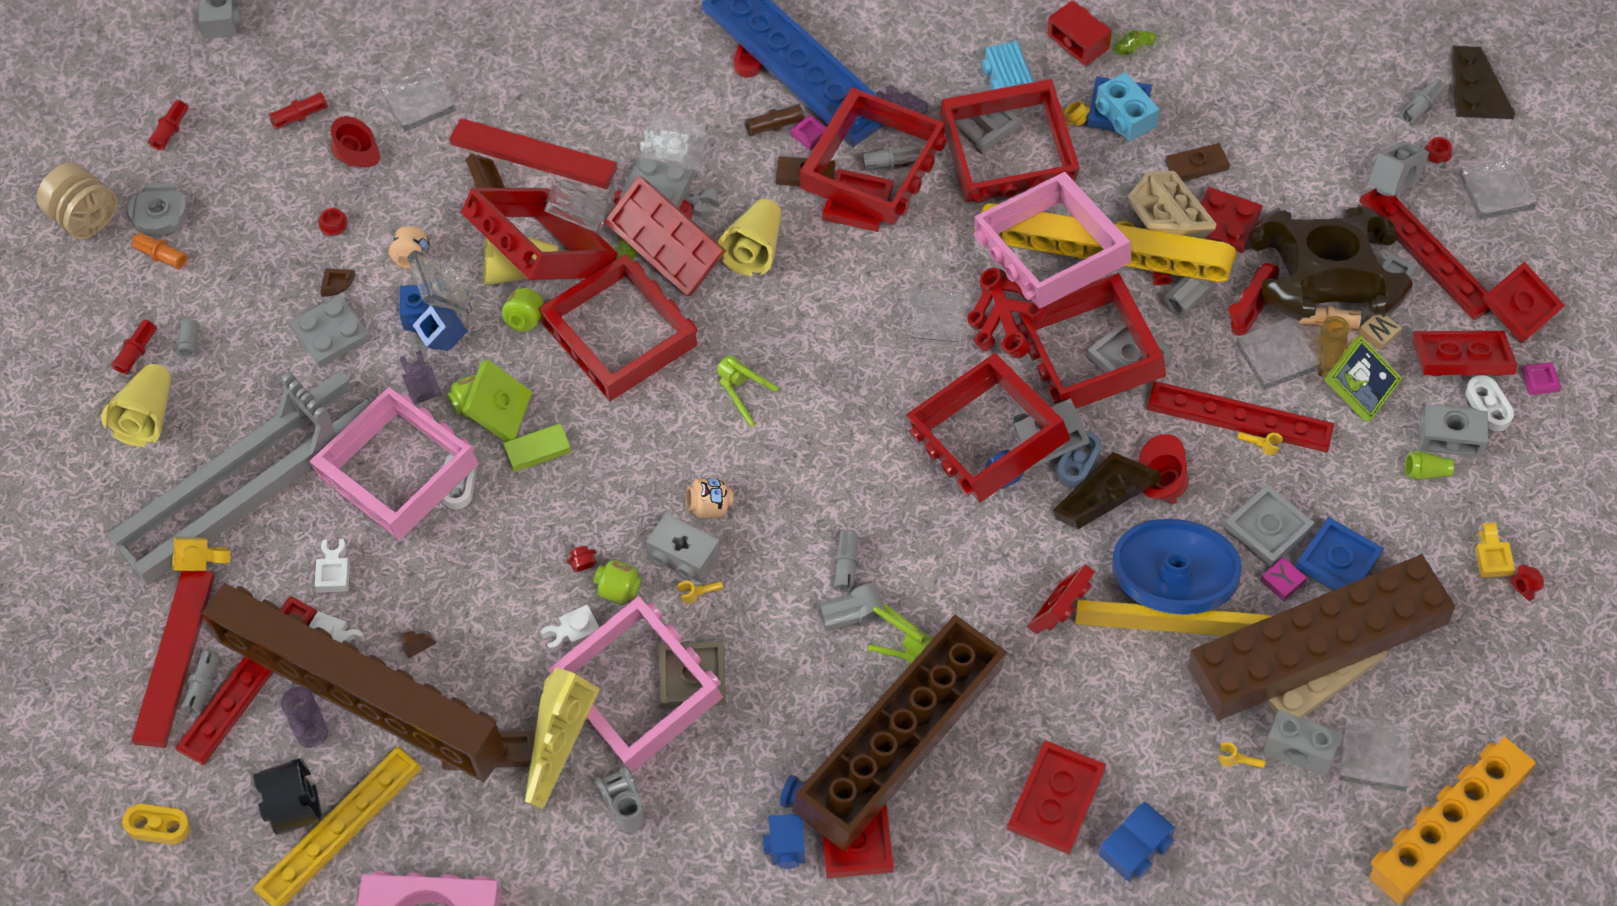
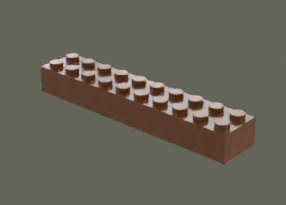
(355, 681)

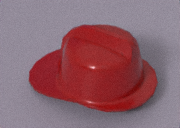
(353, 142)
(1168, 457)

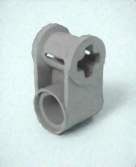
(621, 795)

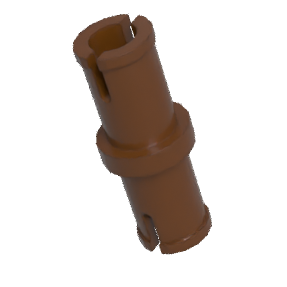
(774, 120)

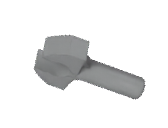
(698, 200)

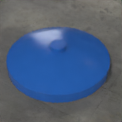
(1176, 566)

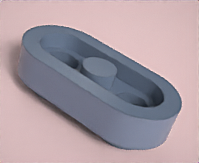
(1079, 462)

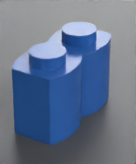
(1137, 842)

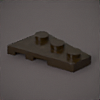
(1476, 86)
(1104, 489)

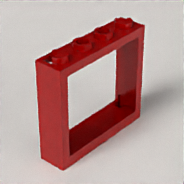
(1004, 100)
(889, 114)
(488, 212)
(644, 366)
(1111, 383)
(961, 393)

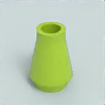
(1424, 466)

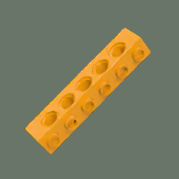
(1401, 880)

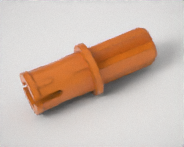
(159, 250)

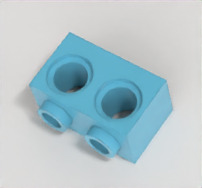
(1127, 107)

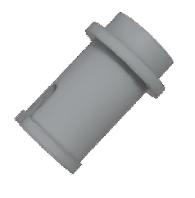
(187, 342)

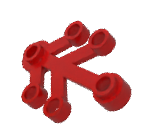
(993, 284)

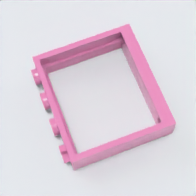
(1034, 201)
(362, 429)
(678, 719)

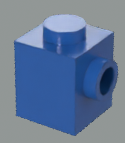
(411, 306)
(440, 328)
(785, 841)

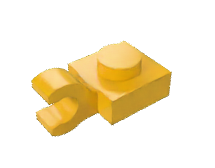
(193, 553)
(1493, 556)

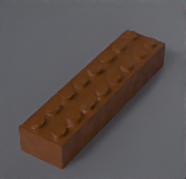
(1320, 636)
(898, 732)

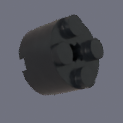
(288, 796)

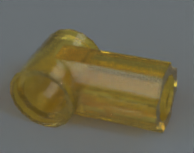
(1331, 347)

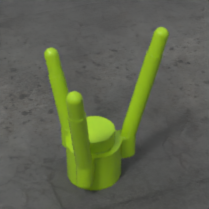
(736, 373)
(914, 640)

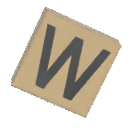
(1380, 331)

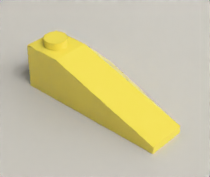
(560, 719)

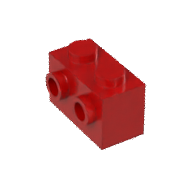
(1079, 32)

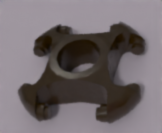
(1313, 280)

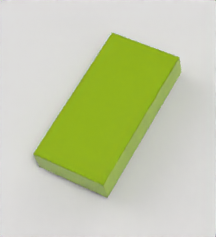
(537, 447)

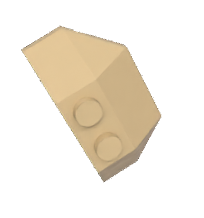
(1169, 206)

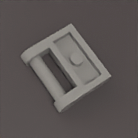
(997, 124)

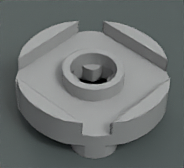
(161, 223)

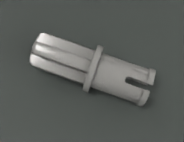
(1422, 101)
(889, 157)
(846, 561)

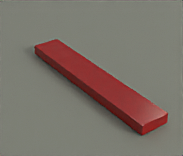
(533, 153)
(1430, 253)
(1240, 416)
(173, 659)
(233, 699)

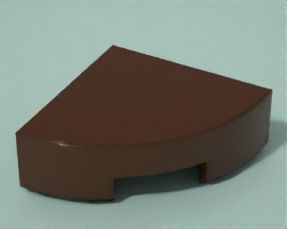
(336, 280)
(416, 643)

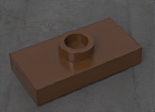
(1198, 162)
(789, 170)
(484, 172)

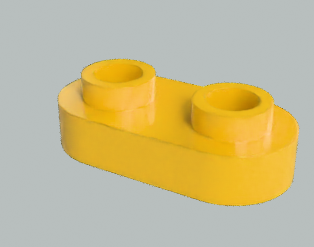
(158, 823)

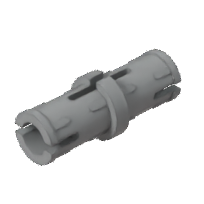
(200, 684)

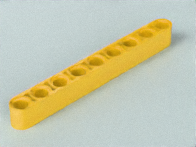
(1149, 248)

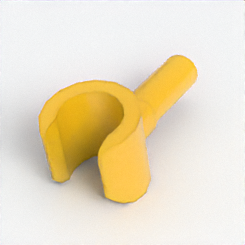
(1264, 443)
(696, 590)
(1237, 757)

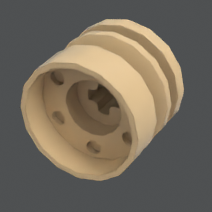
(76, 200)

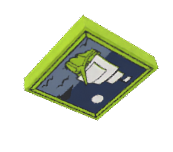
(1363, 378)

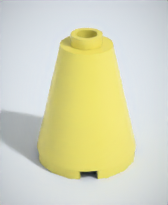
(752, 239)
(500, 270)
(139, 407)

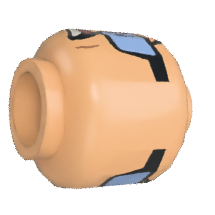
(405, 242)
(709, 498)

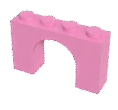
(415, 888)

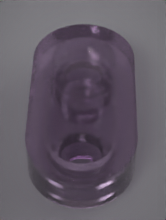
(306, 718)

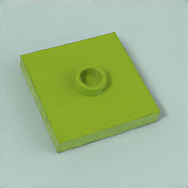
(497, 401)

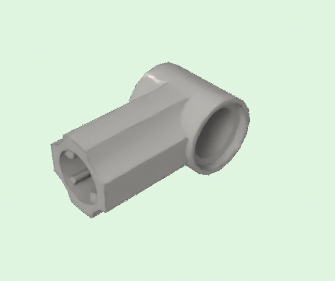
(1188, 294)
(852, 608)

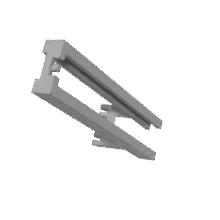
(295, 409)

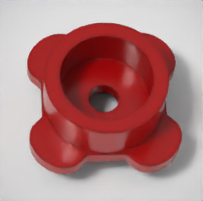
(1527, 581)

